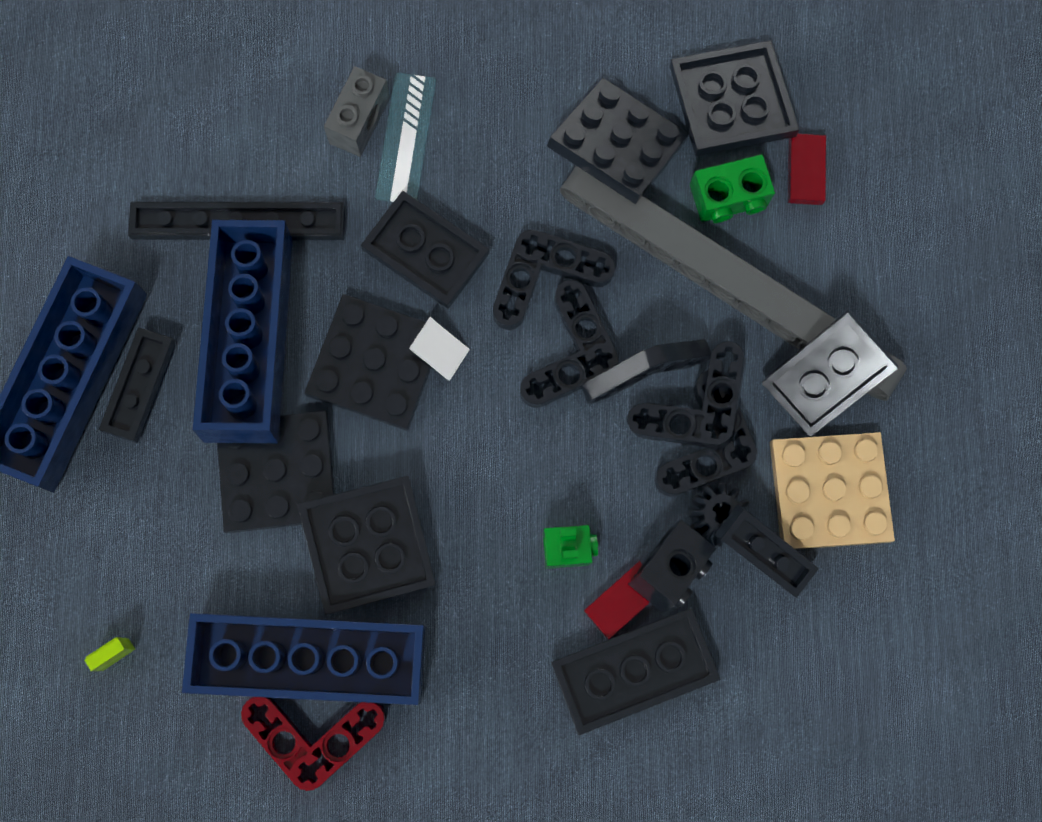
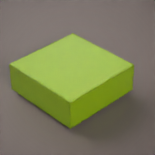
(109, 654)

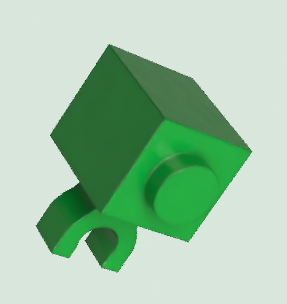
(569, 546)

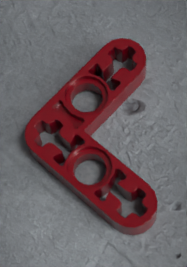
(303, 749)

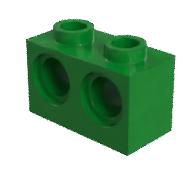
(728, 181)

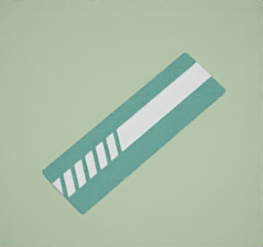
(405, 136)

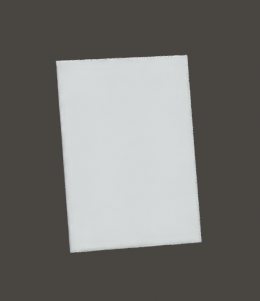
(439, 348)

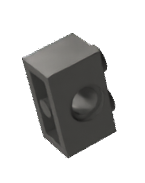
(357, 111)

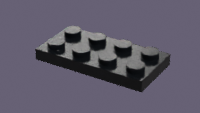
(635, 671)

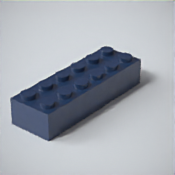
(243, 332)
(64, 370)
(304, 659)

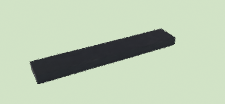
(195, 219)

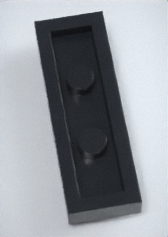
(137, 385)
(766, 551)

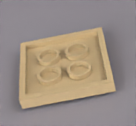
(832, 490)

